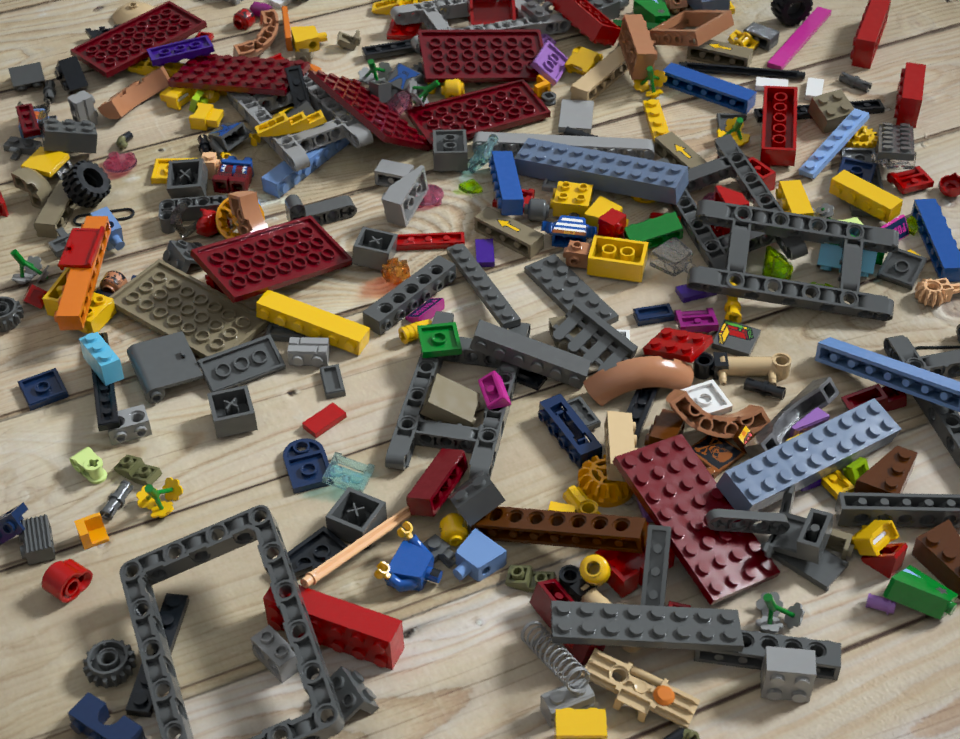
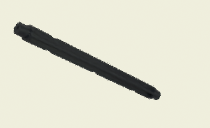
(744, 70)

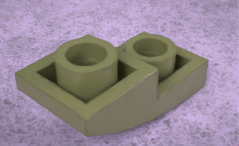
(136, 471)
(525, 579)

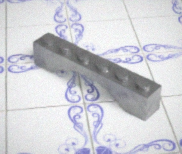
(816, 394)

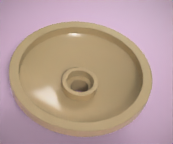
(129, 11)

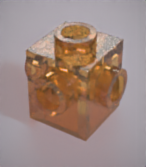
(395, 271)

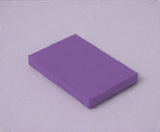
(550, 63)

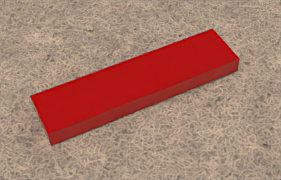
(429, 241)

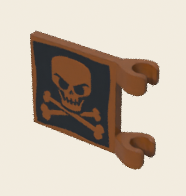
(717, 454)

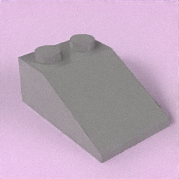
(405, 197)

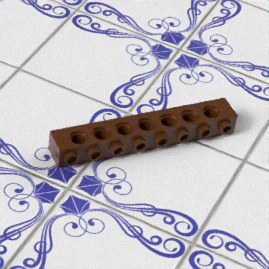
(565, 529)

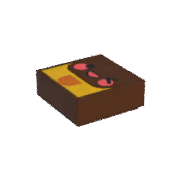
(743, 436)

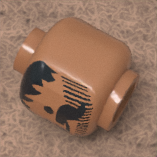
(112, 281)

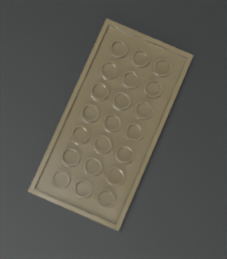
(177, 302)

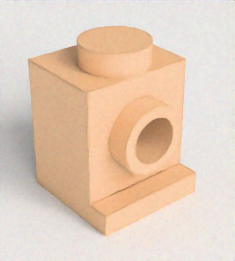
(211, 162)

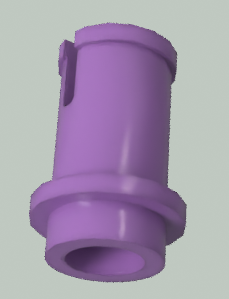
(881, 603)

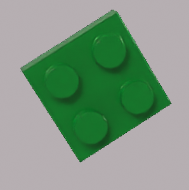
(439, 340)

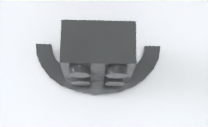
(805, 537)

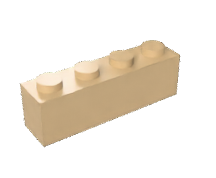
(619, 439)

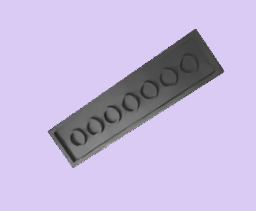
(646, 626)

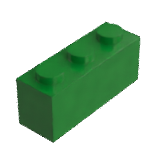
(655, 230)

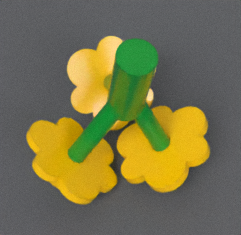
(656, 79)
(734, 127)
(150, 496)

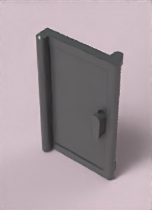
(819, 574)

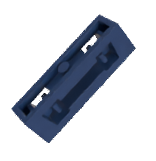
(574, 428)

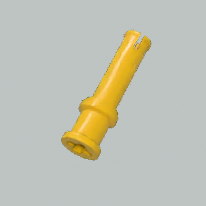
(733, 308)

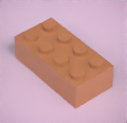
(636, 46)

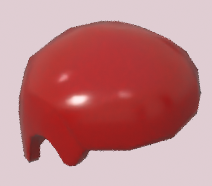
(950, 185)

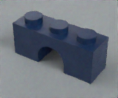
(91, 714)

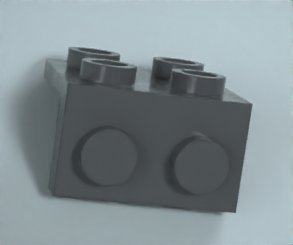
(178, 254)
(351, 693)

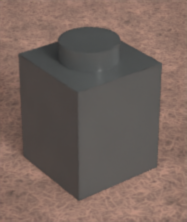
(381, 89)

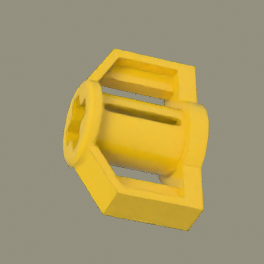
(744, 39)

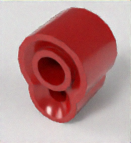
(66, 580)

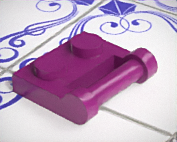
(697, 320)

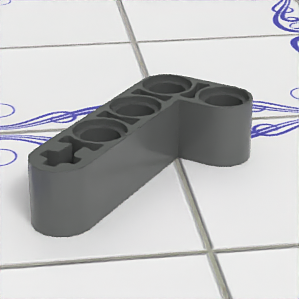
(323, 211)
(192, 212)

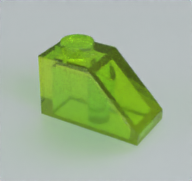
(776, 265)

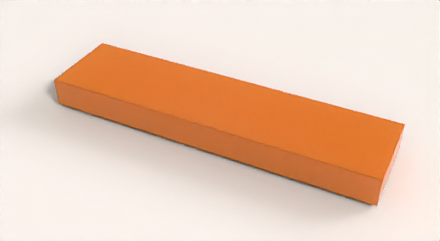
(287, 28)

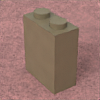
(450, 402)

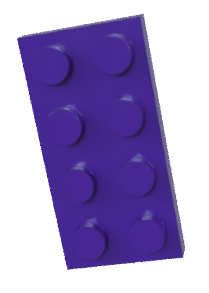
(180, 50)

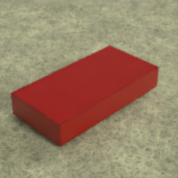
(324, 420)

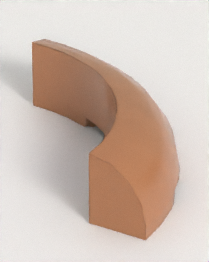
(264, 39)
(135, 94)
(247, 211)
(638, 374)
(716, 425)

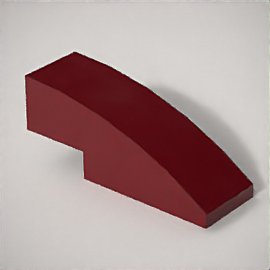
(887, 397)

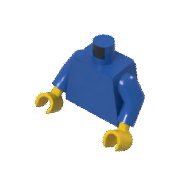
(410, 565)

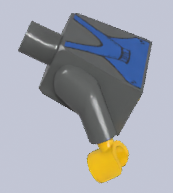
(400, 77)
(230, 135)

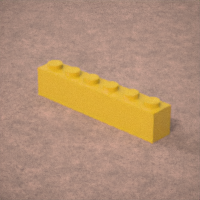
(312, 322)

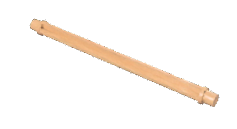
(334, 562)

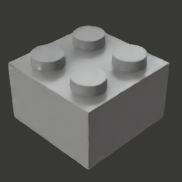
(788, 674)

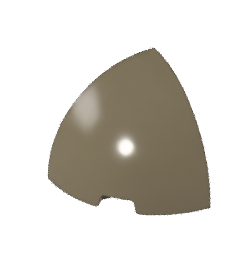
(34, 184)

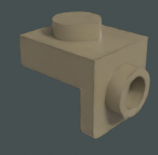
(348, 41)
(304, 55)
(841, 542)

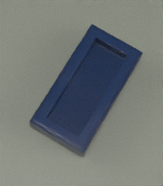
(653, 314)

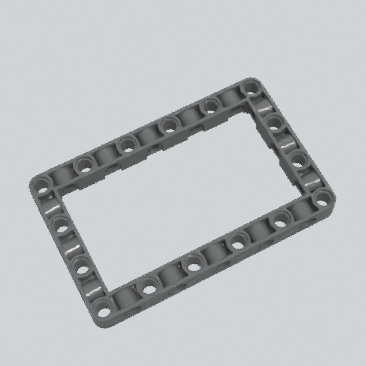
(151, 637)

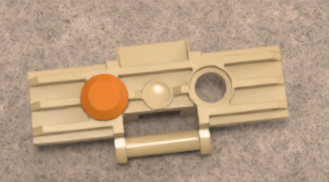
(638, 694)

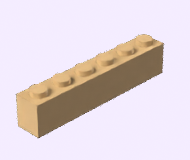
(600, 77)

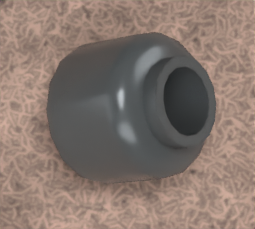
(537, 210)

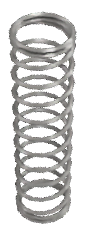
(552, 668)

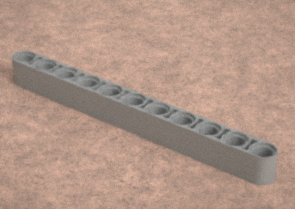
(514, 141)

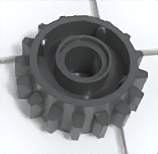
(10, 313)
(109, 663)

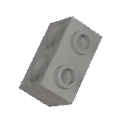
(133, 425)
(274, 653)

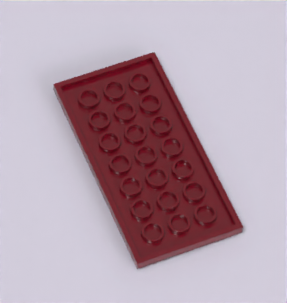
(128, 42)
(479, 54)
(236, 74)
(370, 110)
(480, 111)
(271, 258)
(679, 494)

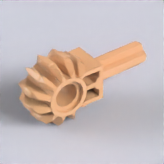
(935, 292)

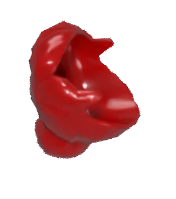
(206, 224)

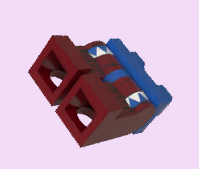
(233, 174)

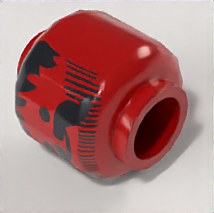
(243, 19)

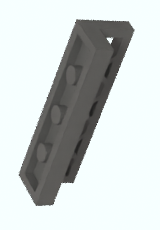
(656, 565)

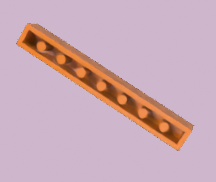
(81, 283)

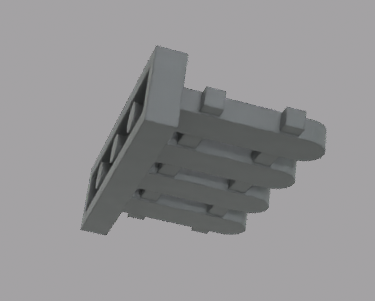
(597, 328)

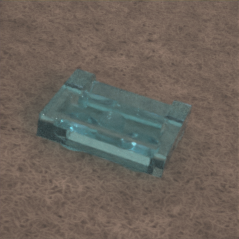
(482, 154)
(343, 477)

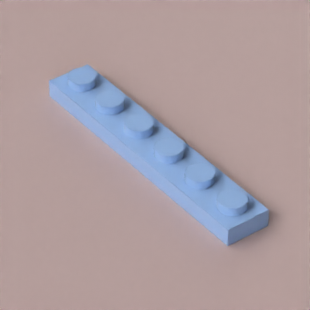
(833, 143)

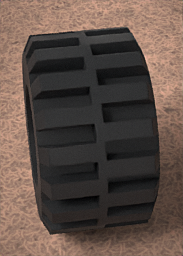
(793, 14)
(86, 184)

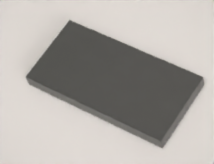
(241, 364)

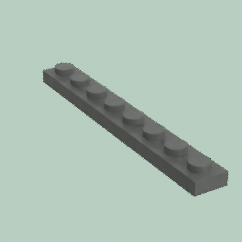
(483, 286)

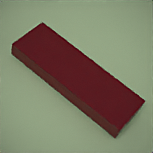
(28, 120)

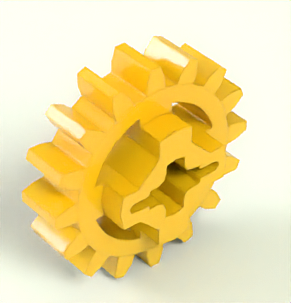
(863, 139)

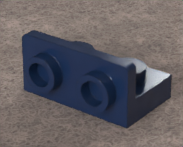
(10, 523)

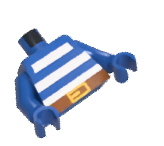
(567, 229)

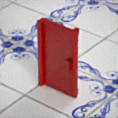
(81, 248)

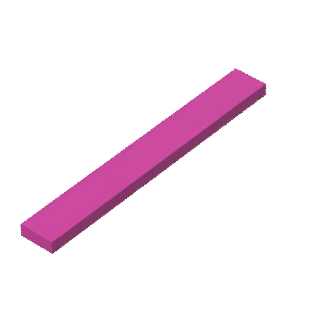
(799, 38)

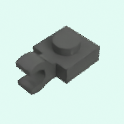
(440, 550)

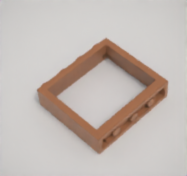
(709, 25)

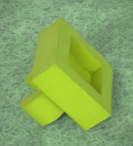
(197, 98)
(856, 469)

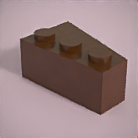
(664, 427)
(889, 473)
(940, 554)

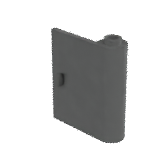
(161, 366)

